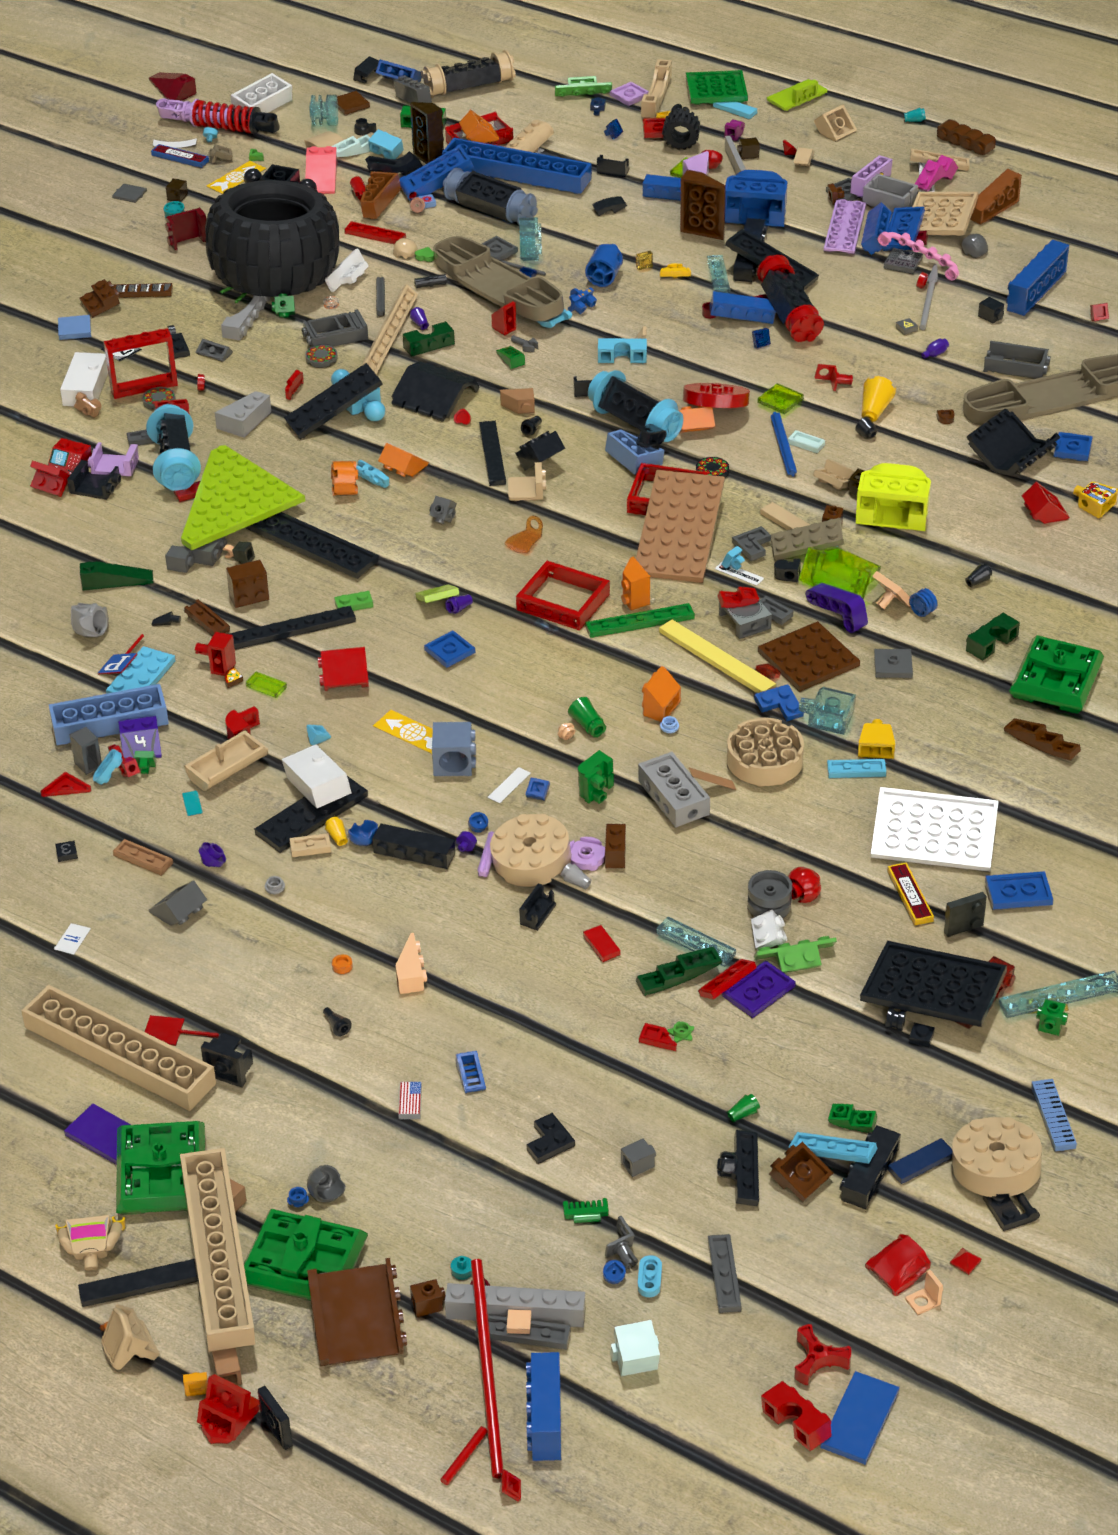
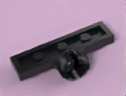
(742, 1167)

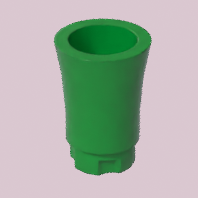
(586, 715)

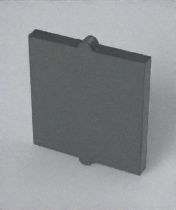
(129, 193)

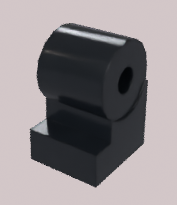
(787, 570)

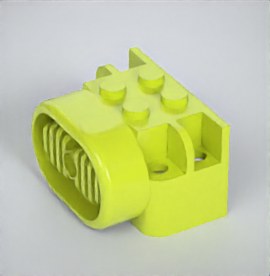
(893, 497)

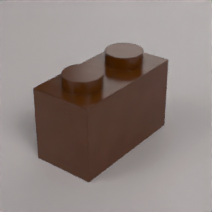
(615, 846)

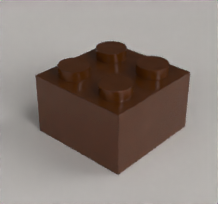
(247, 583)

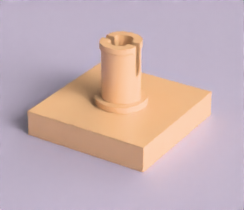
(891, 591)

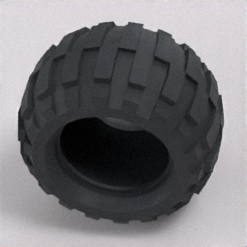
(272, 238)

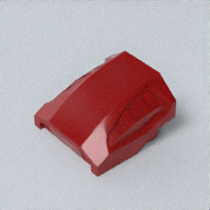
(900, 1263)

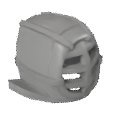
(88, 618)

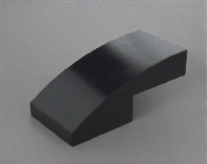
(604, 205)

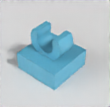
(733, 558)

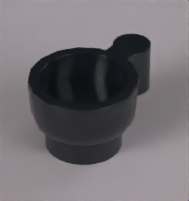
(362, 127)

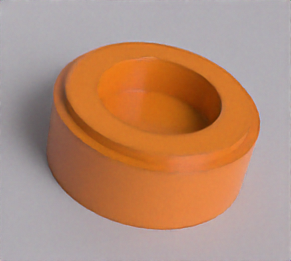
(342, 964)

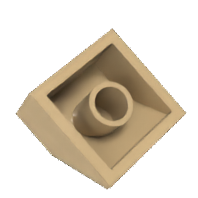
(835, 123)

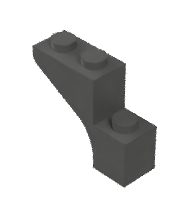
(182, 558)

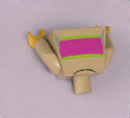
(90, 1238)

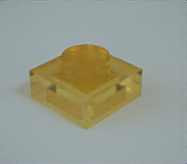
(644, 260)

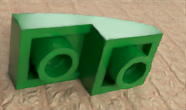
(847, 1117)

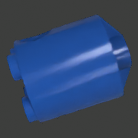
(604, 265)

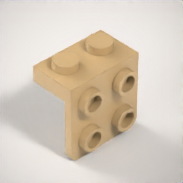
(528, 487)

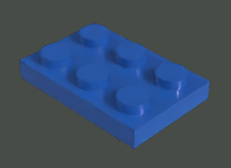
(1019, 890)

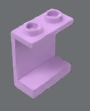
(104, 463)

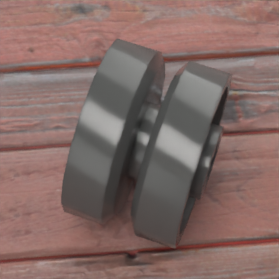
(768, 892)

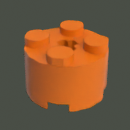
(344, 478)

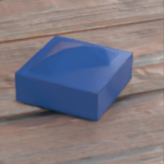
(537, 789)

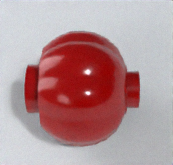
(806, 883)

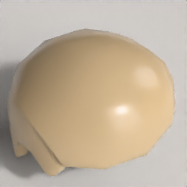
(405, 248)

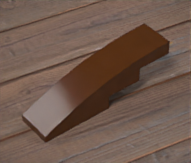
(1039, 738)

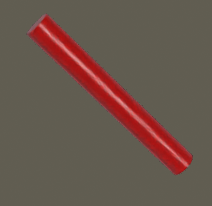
(464, 1455)

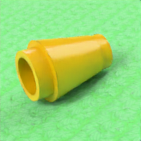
(336, 830)

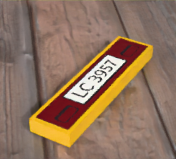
(910, 894)

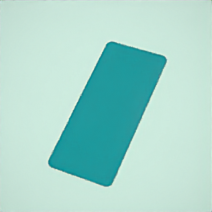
(192, 803)

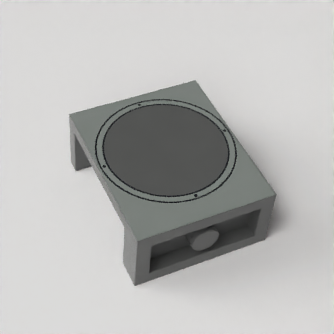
(749, 619)

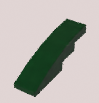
(679, 971)

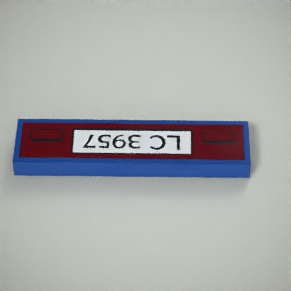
(180, 155)

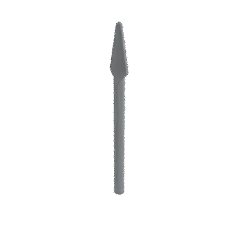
(933, 277)

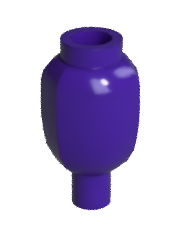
(936, 348)

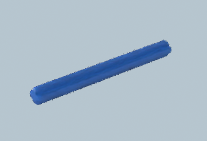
(783, 444)

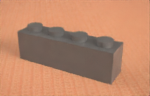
(411, 90)

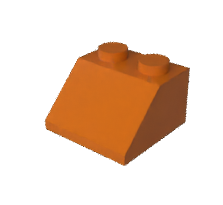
(477, 128)
(401, 460)
(635, 585)

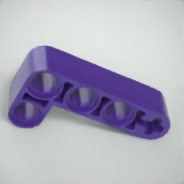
(842, 602)

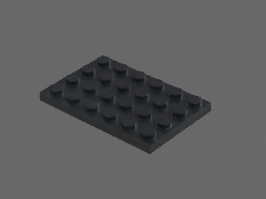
(933, 983)

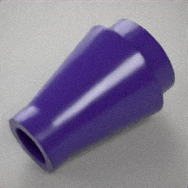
(418, 316)
(457, 603)

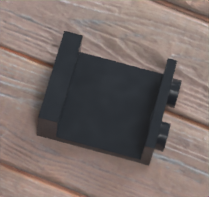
(92, 485)

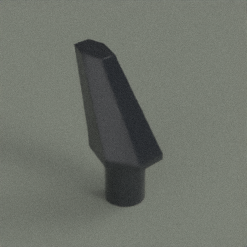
(166, 619)

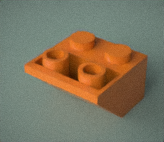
(697, 419)
(660, 695)

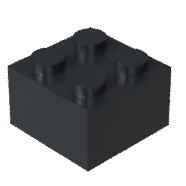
(539, 449)

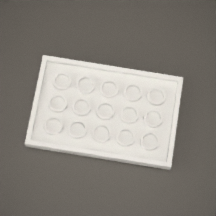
(934, 829)

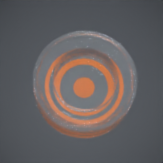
(331, 302)

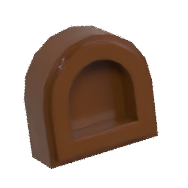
(945, 416)

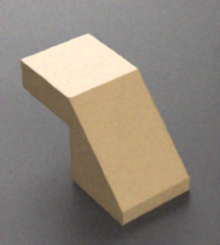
(803, 157)

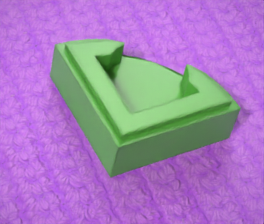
(255, 156)

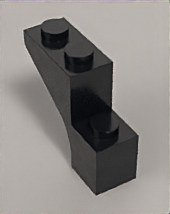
(404, 165)

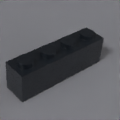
(414, 846)
(865, 1178)

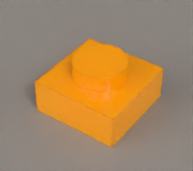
(195, 1383)

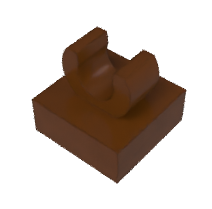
(835, 193)

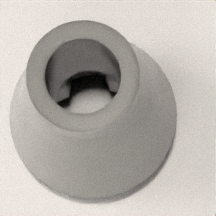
(575, 876)

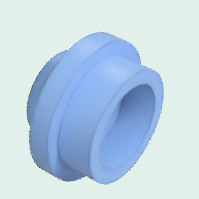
(669, 724)

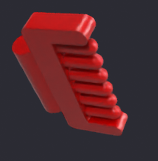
(293, 382)

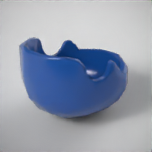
(363, 834)

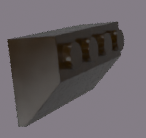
(427, 131)

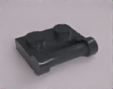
(1007, 1213)

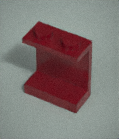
(185, 226)

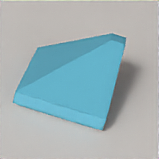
(317, 734)

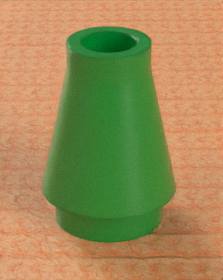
(744, 1107)

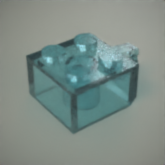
(530, 239)
(829, 710)

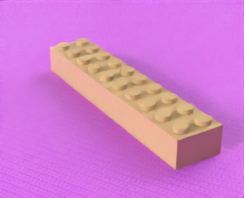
(119, 1047)
(217, 1250)

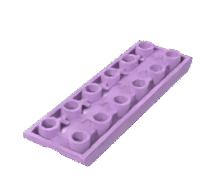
(845, 226)

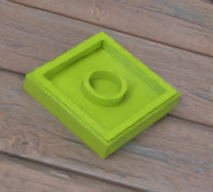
(437, 593)

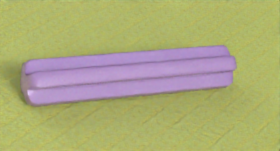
(486, 859)

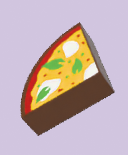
(232, 677)

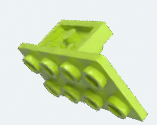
(797, 94)

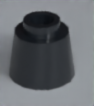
(866, 428)

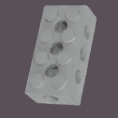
(674, 789)

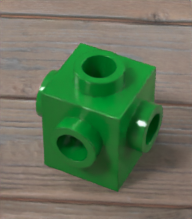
(288, 309)
(1052, 1017)

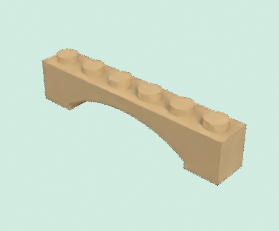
(652, 101)

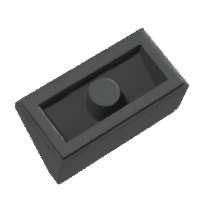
(213, 350)

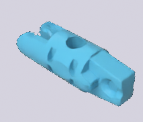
(372, 474)

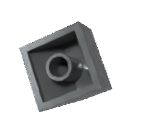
(179, 904)

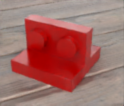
(49, 479)

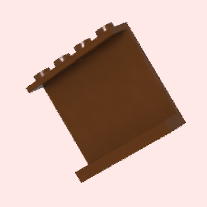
(356, 1313)

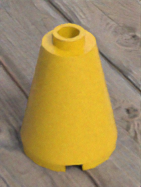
(876, 396)

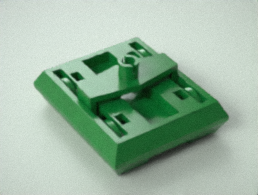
(1057, 673)
(154, 1165)
(299, 1244)

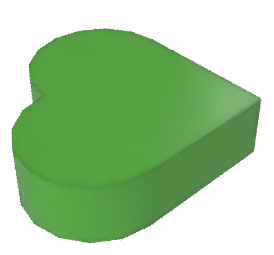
(424, 254)

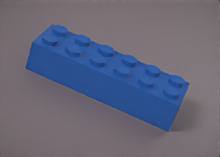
(1037, 277)

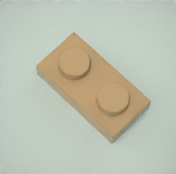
(310, 845)

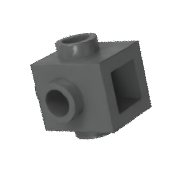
(442, 509)

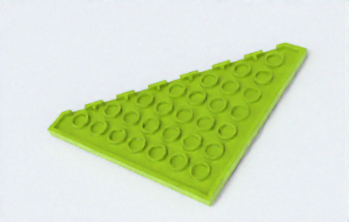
(233, 497)

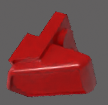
(225, 1410)

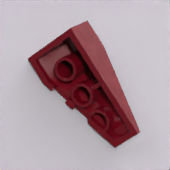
(174, 85)

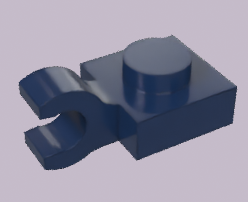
(598, 104)

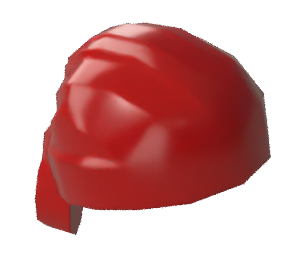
(715, 158)

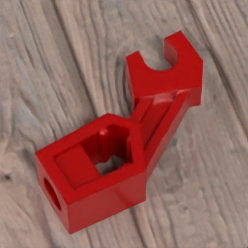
(128, 766)

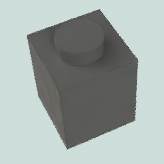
(638, 1157)

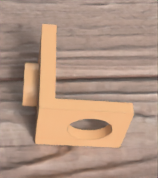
(931, 1292)

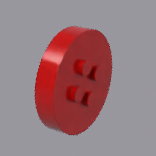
(716, 395)

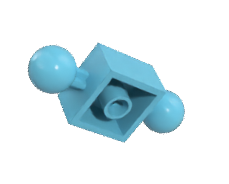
(370, 404)

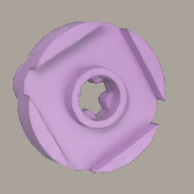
(590, 861)

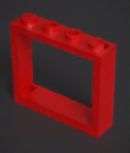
(136, 341)
(639, 505)
(558, 613)

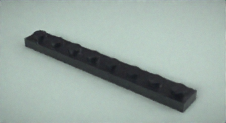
(293, 627)

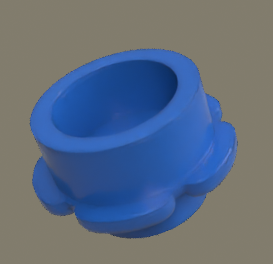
(297, 1197)

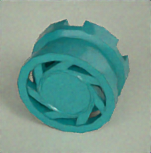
(173, 208)

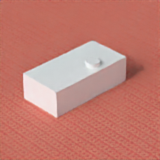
(265, 93)
(84, 375)
(316, 776)

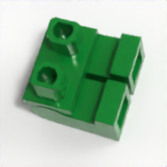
(595, 775)

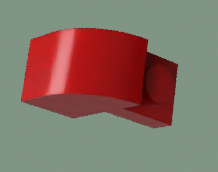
(241, 721)

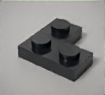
(554, 1139)

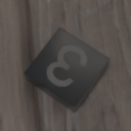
(66, 851)

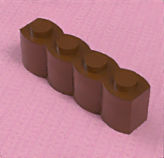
(966, 137)

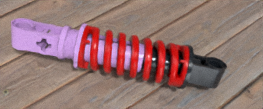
(219, 115)

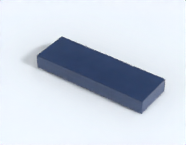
(920, 1161)

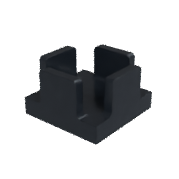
(228, 1064)

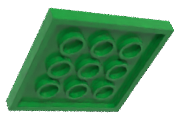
(716, 87)

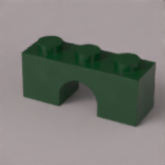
(418, 343)
(983, 641)

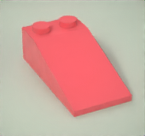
(322, 168)

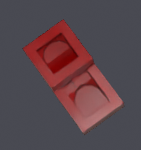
(742, 597)

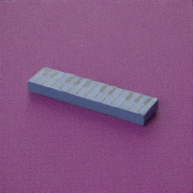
(1053, 1115)

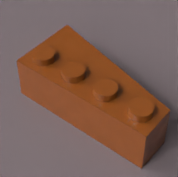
(379, 192)
(997, 196)

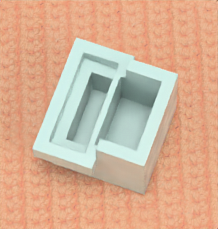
(635, 1348)

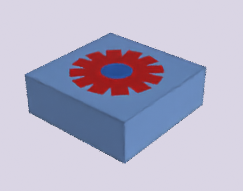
(429, 201)

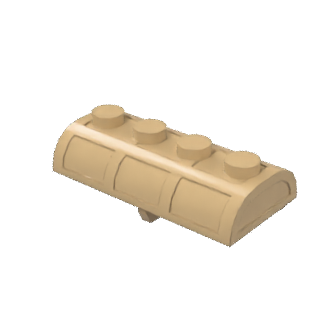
(532, 136)
(225, 760)

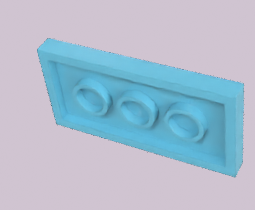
(143, 671)

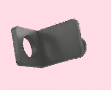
(622, 1245)

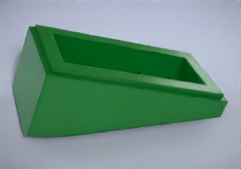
(511, 356)

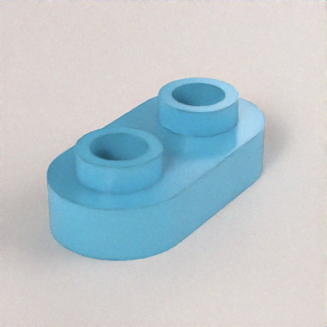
(104, 771)
(649, 1281)

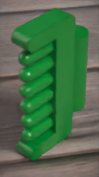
(587, 1214)

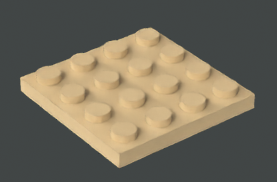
(946, 211)

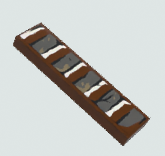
(144, 290)

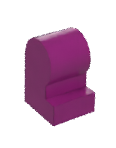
(734, 127)

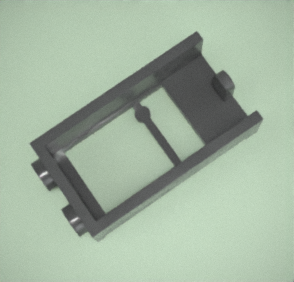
(356, 332)
(1000, 351)

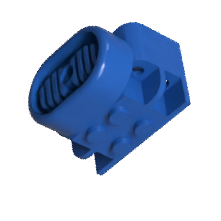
(757, 196)

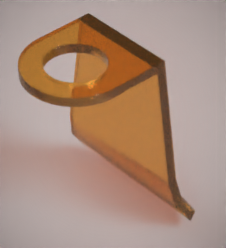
(526, 539)

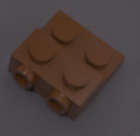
(101, 298)
(800, 1171)

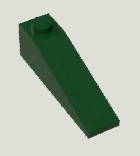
(107, 575)

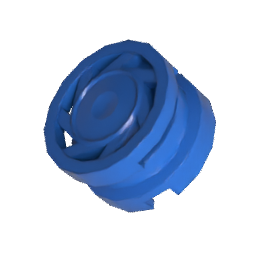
(923, 602)

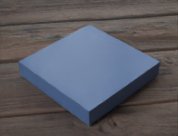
(74, 327)

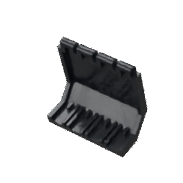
(431, 390)
(1008, 444)

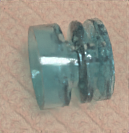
(324, 110)

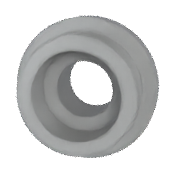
(274, 885)

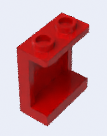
(343, 668)

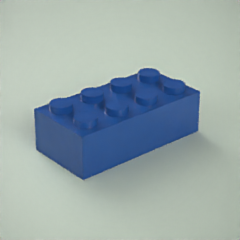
(543, 1406)

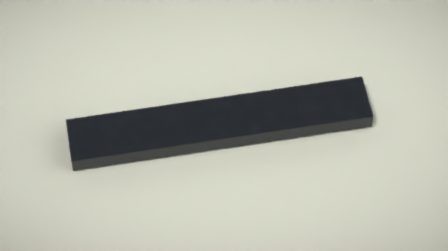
(492, 453)
(138, 1282)

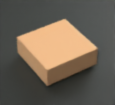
(519, 1321)

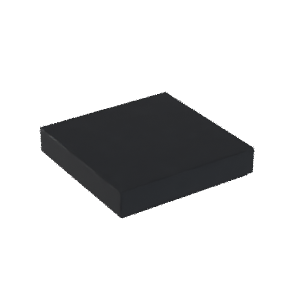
(275, 1417)

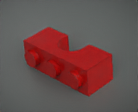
(785, 1403)

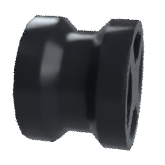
(895, 1019)

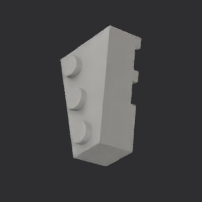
(243, 414)

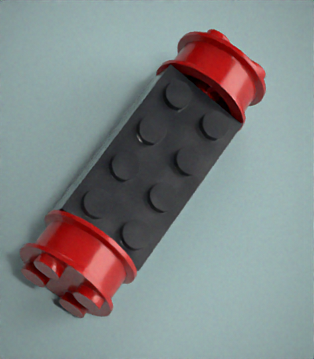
(789, 298)

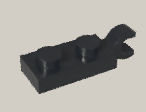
(179, 345)

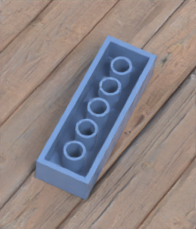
(104, 711)

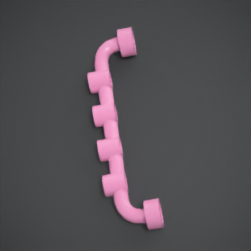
(918, 246)

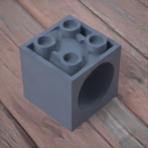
(453, 749)

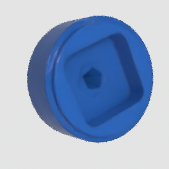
(478, 822)
(614, 1272)

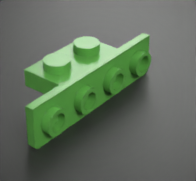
(583, 85)
(797, 957)

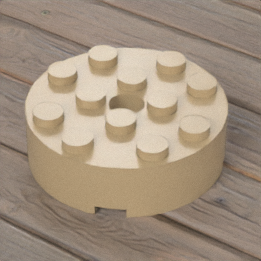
(765, 752)
(530, 849)
(996, 1156)

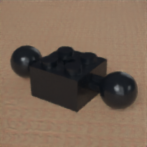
(278, 173)

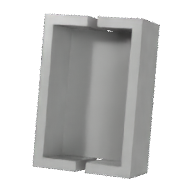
(890, 192)

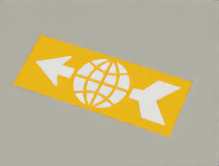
(234, 177)
(406, 730)

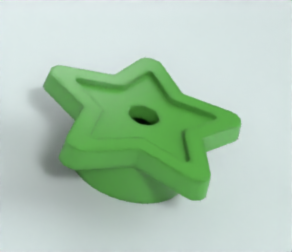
(684, 1035)

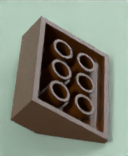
(702, 205)

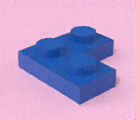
(781, 698)

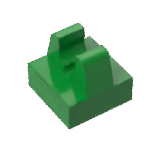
(145, 760)

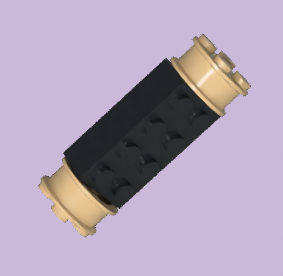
(471, 74)

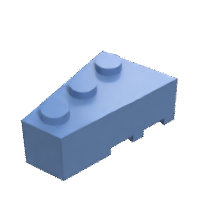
(625, 450)

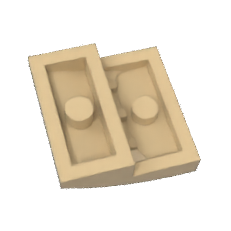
(325, 139)

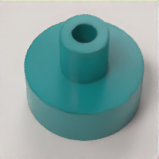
(461, 1267)

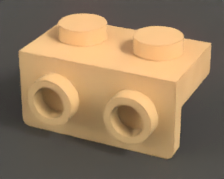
(834, 474)

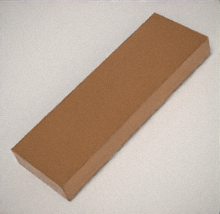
(142, 857)

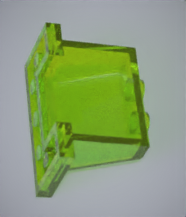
(838, 569)

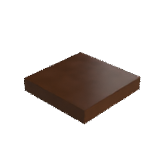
(352, 102)

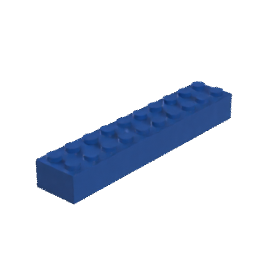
(525, 166)

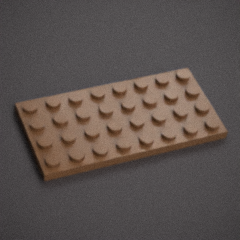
(680, 525)

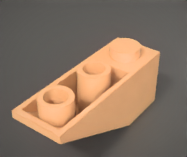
(408, 968)

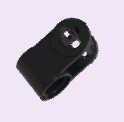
(651, 436)

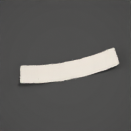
(175, 144)

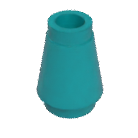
(915, 115)

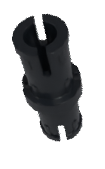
(430, 281)

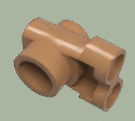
(87, 406)

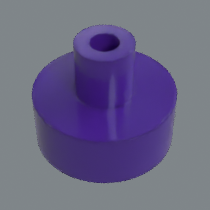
(466, 841)

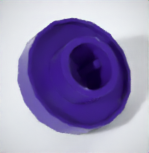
(212, 855)

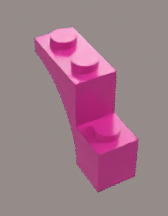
(934, 171)

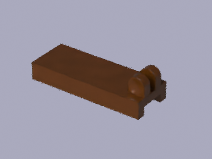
(206, 618)

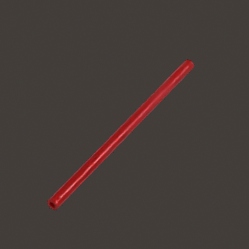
(487, 1368)

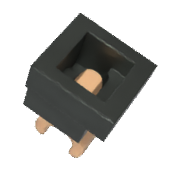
(241, 552)

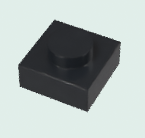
(921, 1035)

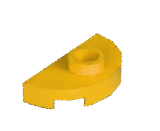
(675, 270)

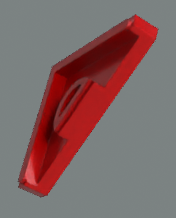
(65, 785)

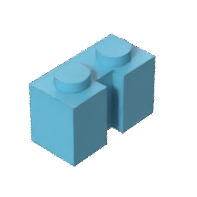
(385, 144)

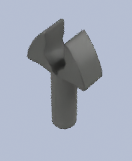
(527, 346)

